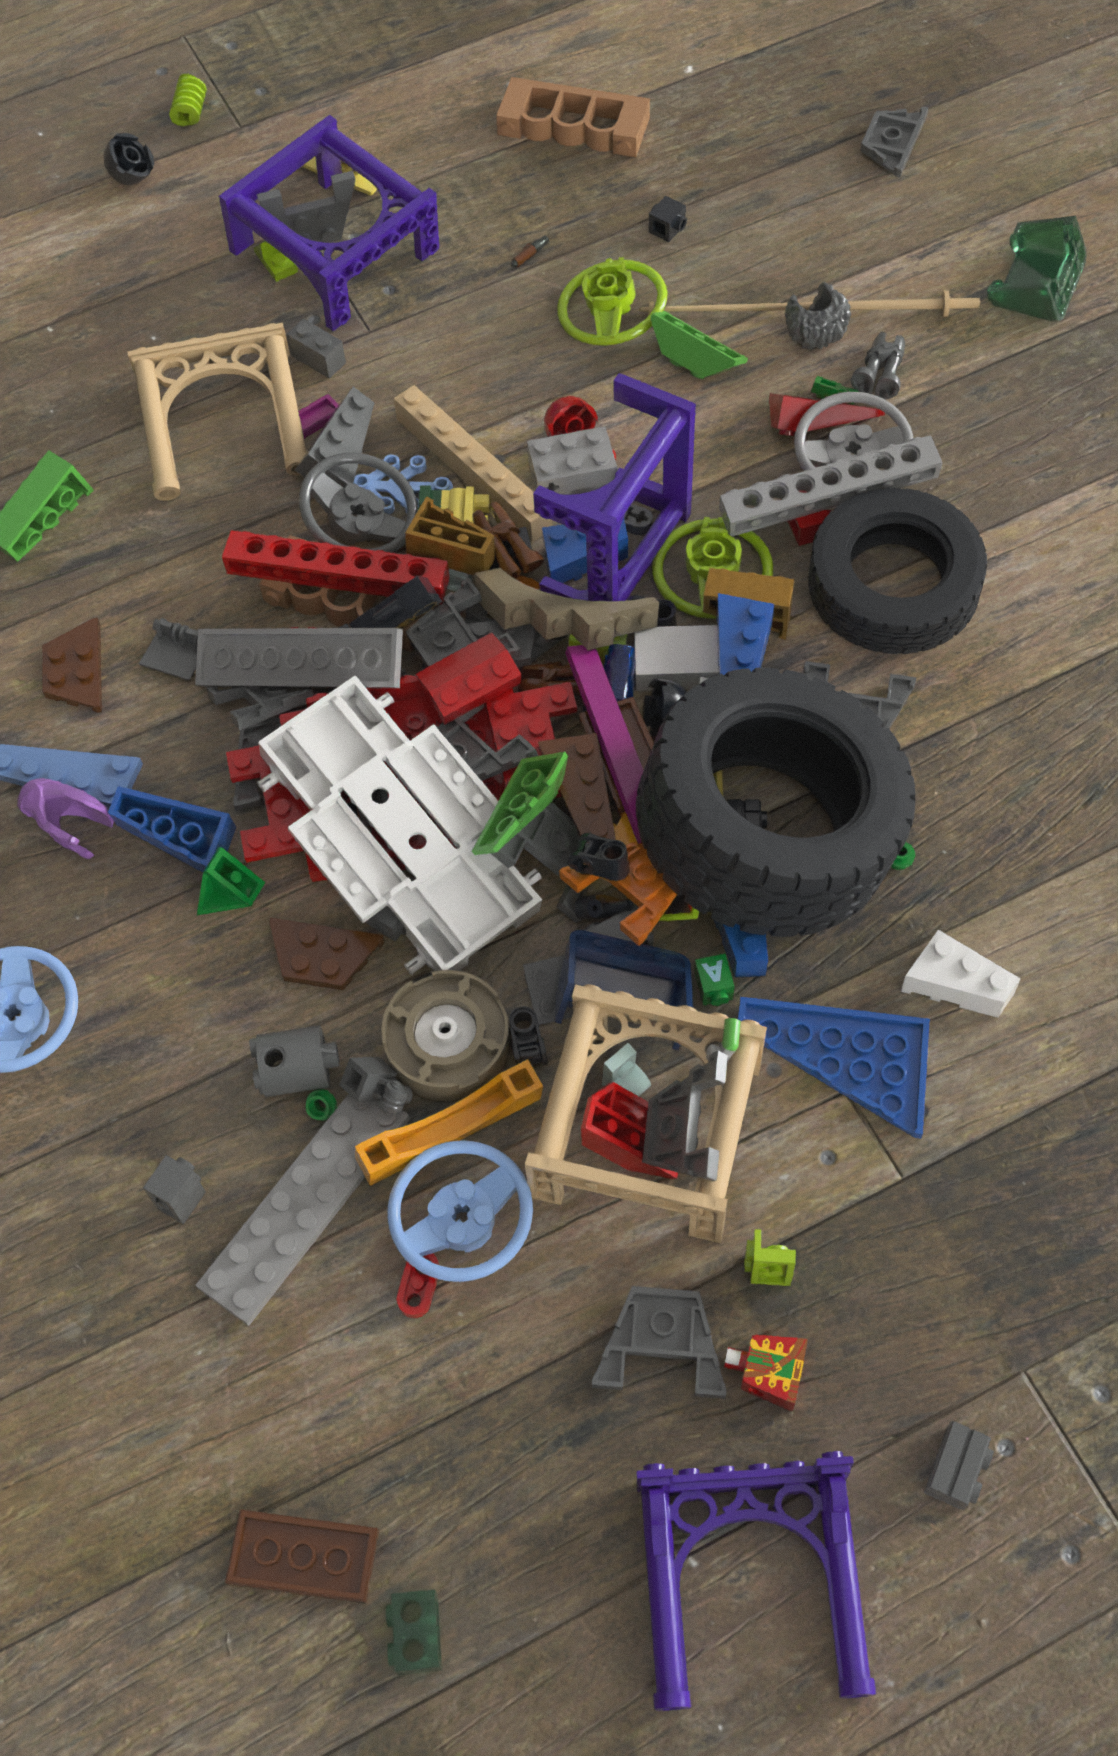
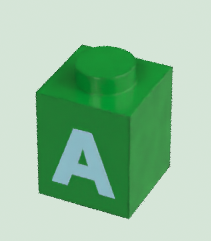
(714, 980)

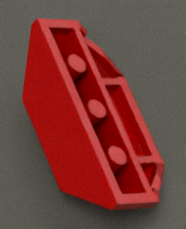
(616, 1129)

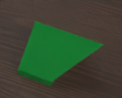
(227, 884)

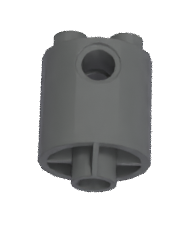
(303, 1063)

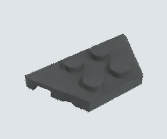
(893, 137)

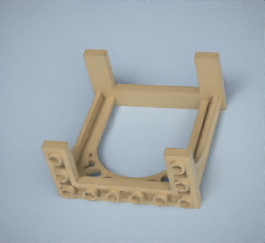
(589, 1022)

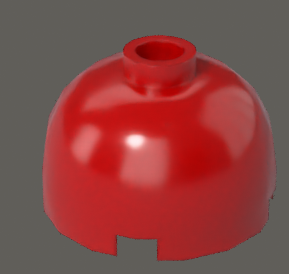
(569, 415)

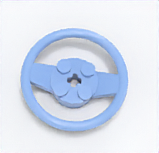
(21, 998)
(479, 1200)

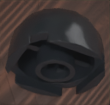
(128, 159)
(662, 698)

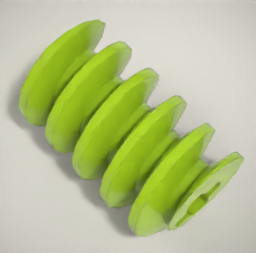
(187, 100)

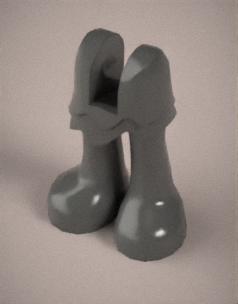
(881, 355)

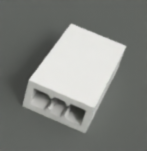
(676, 655)

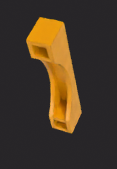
(497, 1099)

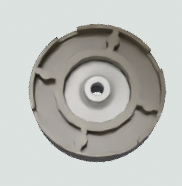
(446, 1035)

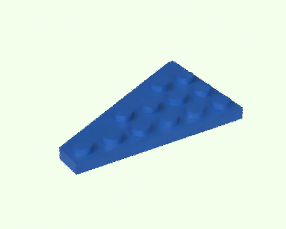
(859, 1053)

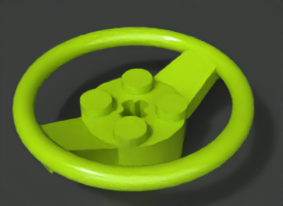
(608, 295)
(706, 550)

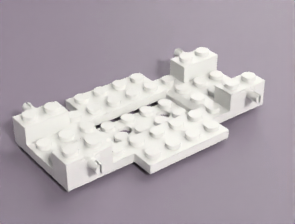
(457, 896)

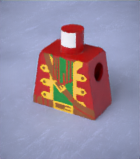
(770, 1368)

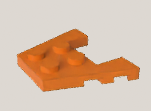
(641, 886)

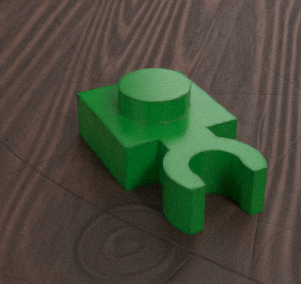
(824, 387)

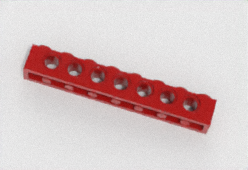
(329, 564)

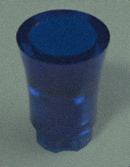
(620, 670)

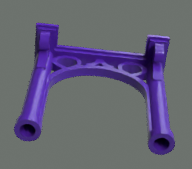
(836, 1557)

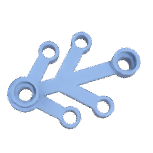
(373, 483)

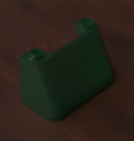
(1044, 269)

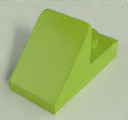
(274, 261)

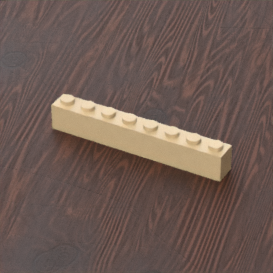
(468, 459)

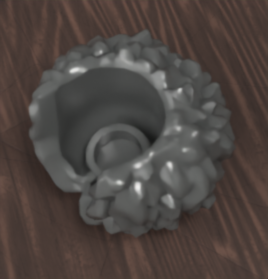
(824, 320)

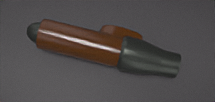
(529, 250)

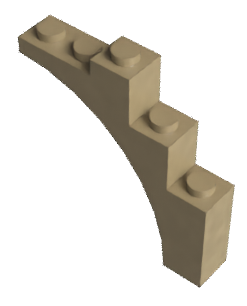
(554, 616)

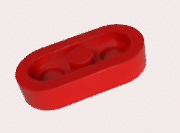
(418, 1286)

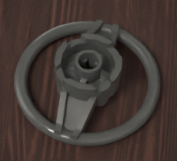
(342, 502)

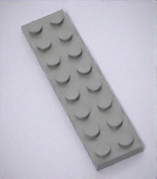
(299, 657)
(295, 1211)

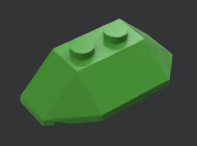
(692, 348)

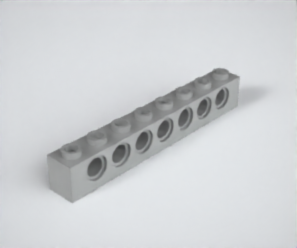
(819, 496)

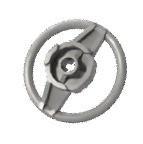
(850, 437)

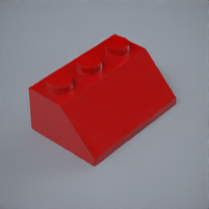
(469, 677)

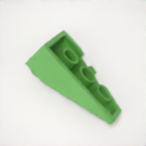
(526, 795)

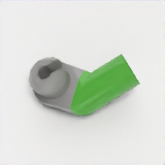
(730, 1039)

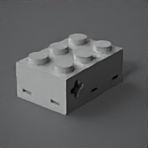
(572, 461)

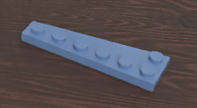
(91, 772)

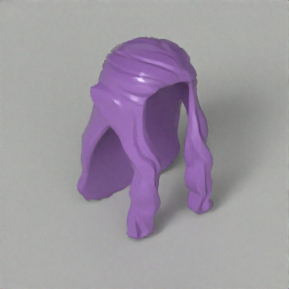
(51, 799)

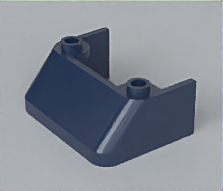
(623, 967)

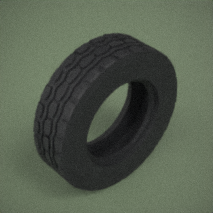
(905, 519)

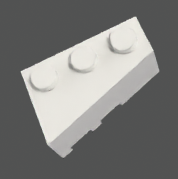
(960, 976)

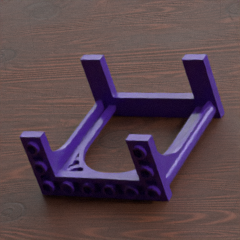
(330, 276)
(603, 509)

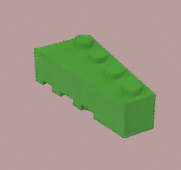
(39, 503)

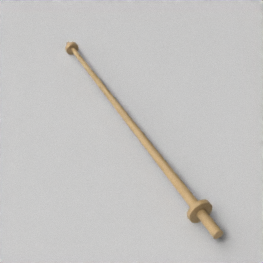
(944, 303)

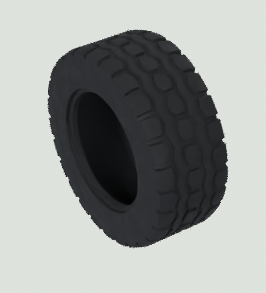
(744, 870)

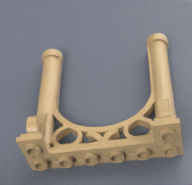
(152, 362)

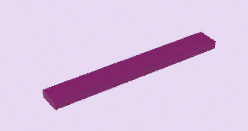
(609, 726)

